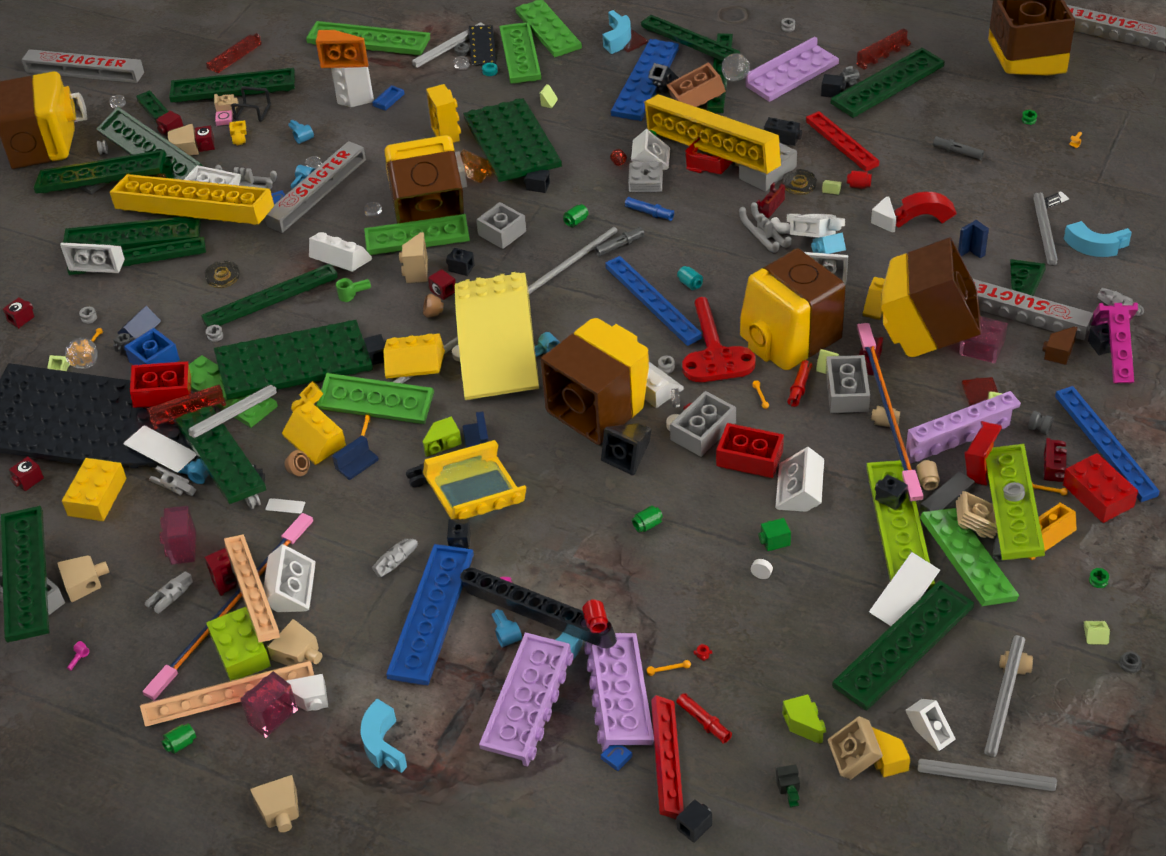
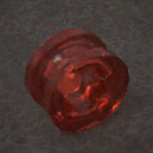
(614, 157)

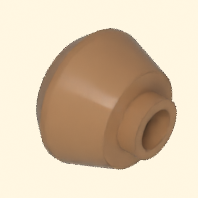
(432, 306)
(297, 463)

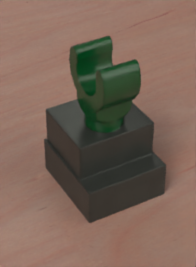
(789, 783)

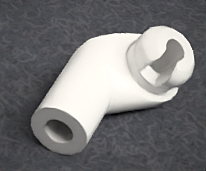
(781, 228)

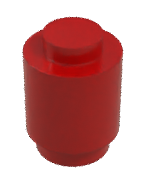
(859, 179)
(595, 615)

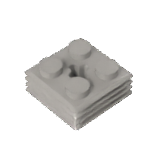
(645, 176)

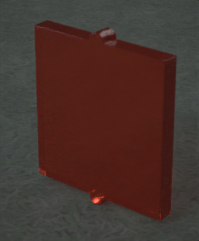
(635, 41)
(978, 388)

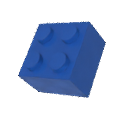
(151, 349)

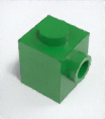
(775, 534)

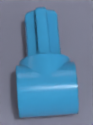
(301, 132)
(301, 173)
(545, 343)
(196, 471)
(506, 631)

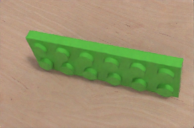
(548, 28)
(520, 52)
(436, 232)
(206, 375)
(375, 398)
(969, 558)

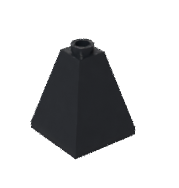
(625, 446)

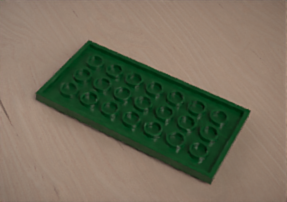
(511, 139)
(292, 358)

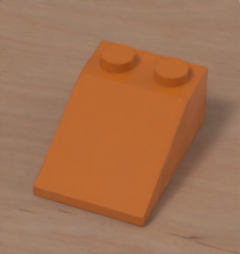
(340, 50)

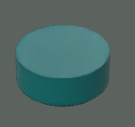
(489, 69)

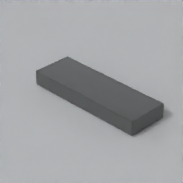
(948, 493)

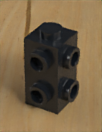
(661, 76)
(788, 131)

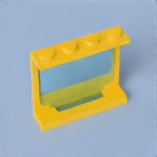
(472, 481)

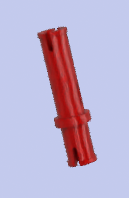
(798, 388)
(710, 723)

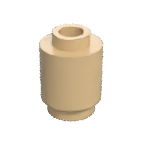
(880, 416)
(928, 475)
(1025, 664)

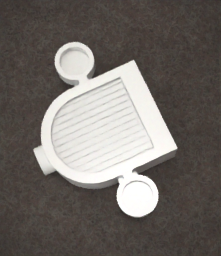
(814, 224)

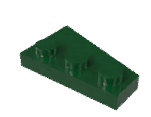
(1026, 275)

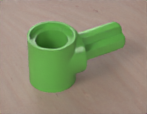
(346, 288)

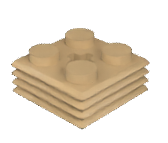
(976, 515)
(855, 747)

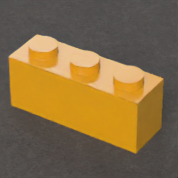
(1056, 525)

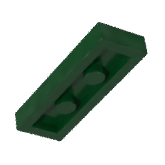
(151, 105)

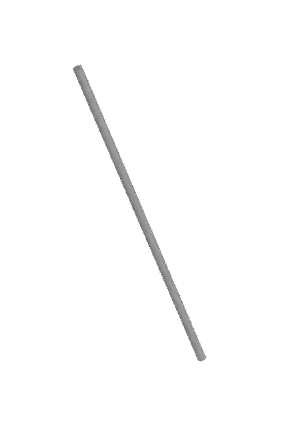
(541, 281)

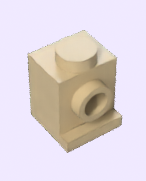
(224, 102)

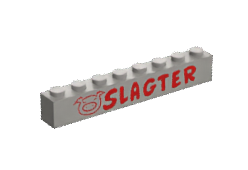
(1119, 28)
(83, 66)
(315, 186)
(1032, 309)

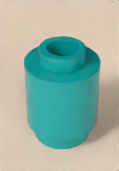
(690, 277)

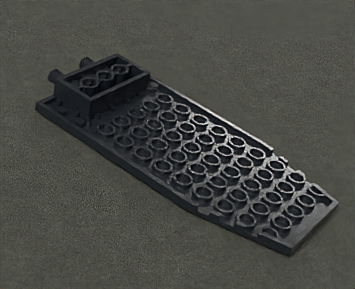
(73, 417)

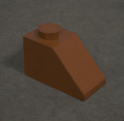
(1060, 345)

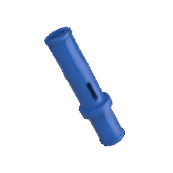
(655, 210)

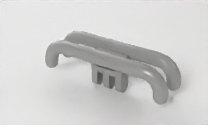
(248, 179)
(764, 229)

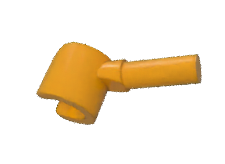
(1076, 141)

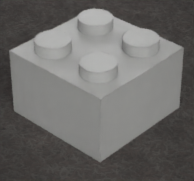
(501, 225)

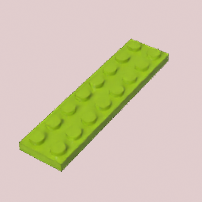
(1015, 520)
(898, 528)

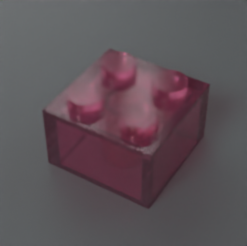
(988, 344)
(178, 535)
(269, 704)

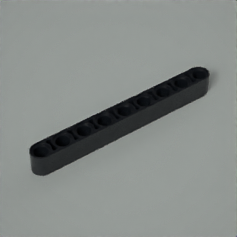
(534, 606)

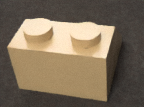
(414, 259)

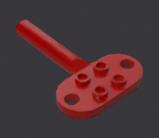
(717, 360)

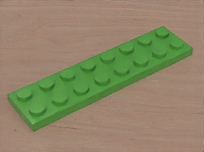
(378, 38)

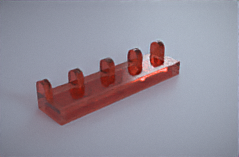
(882, 48)
(234, 53)
(186, 404)

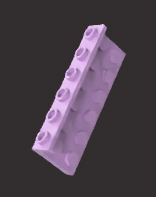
(790, 70)
(958, 426)
(619, 693)
(527, 698)

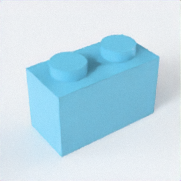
(829, 244)

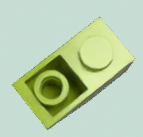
(441, 436)
(803, 719)

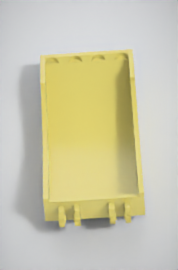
(495, 336)

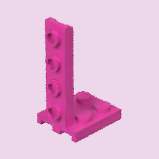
(1119, 320)

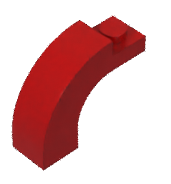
(924, 203)

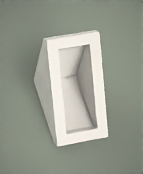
(884, 215)

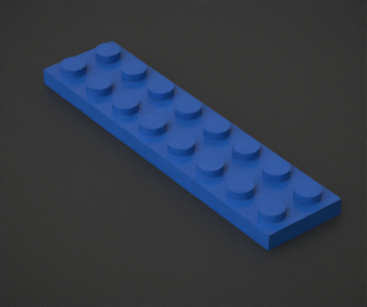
(638, 86)
(429, 615)

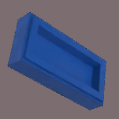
(388, 98)

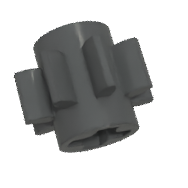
(850, 75)
(121, 341)

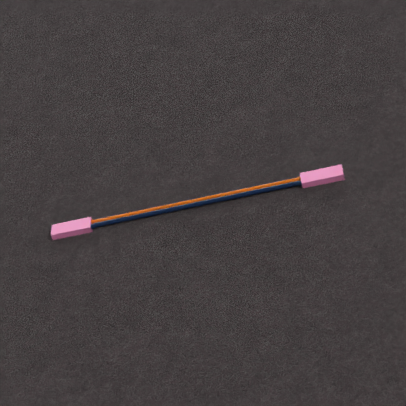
(909, 476)
(168, 673)

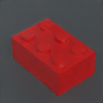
(159, 383)
(749, 450)
(1100, 487)

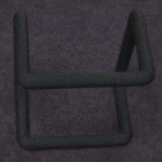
(260, 118)

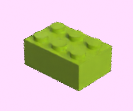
(238, 644)

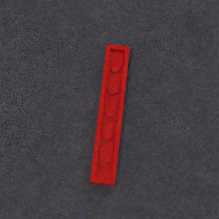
(842, 141)
(667, 757)

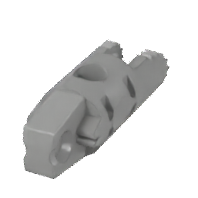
(1110, 297)
(173, 482)
(394, 556)
(169, 592)

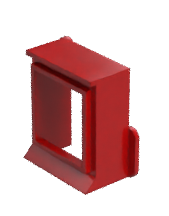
(700, 162)
(979, 451)

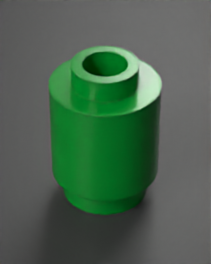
(575, 215)
(647, 519)
(178, 738)

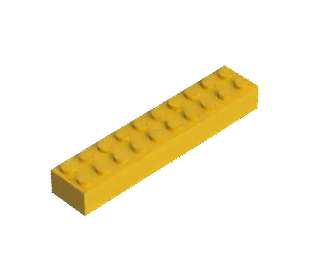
(717, 133)
(192, 199)

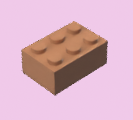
(697, 86)

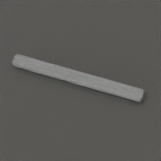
(442, 48)
(1045, 229)
(232, 411)
(1004, 696)
(987, 774)

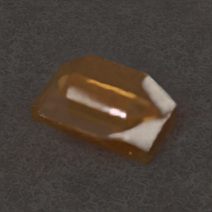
(475, 166)

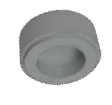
(1014, 491)

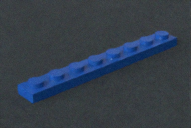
(653, 301)
(1106, 442)

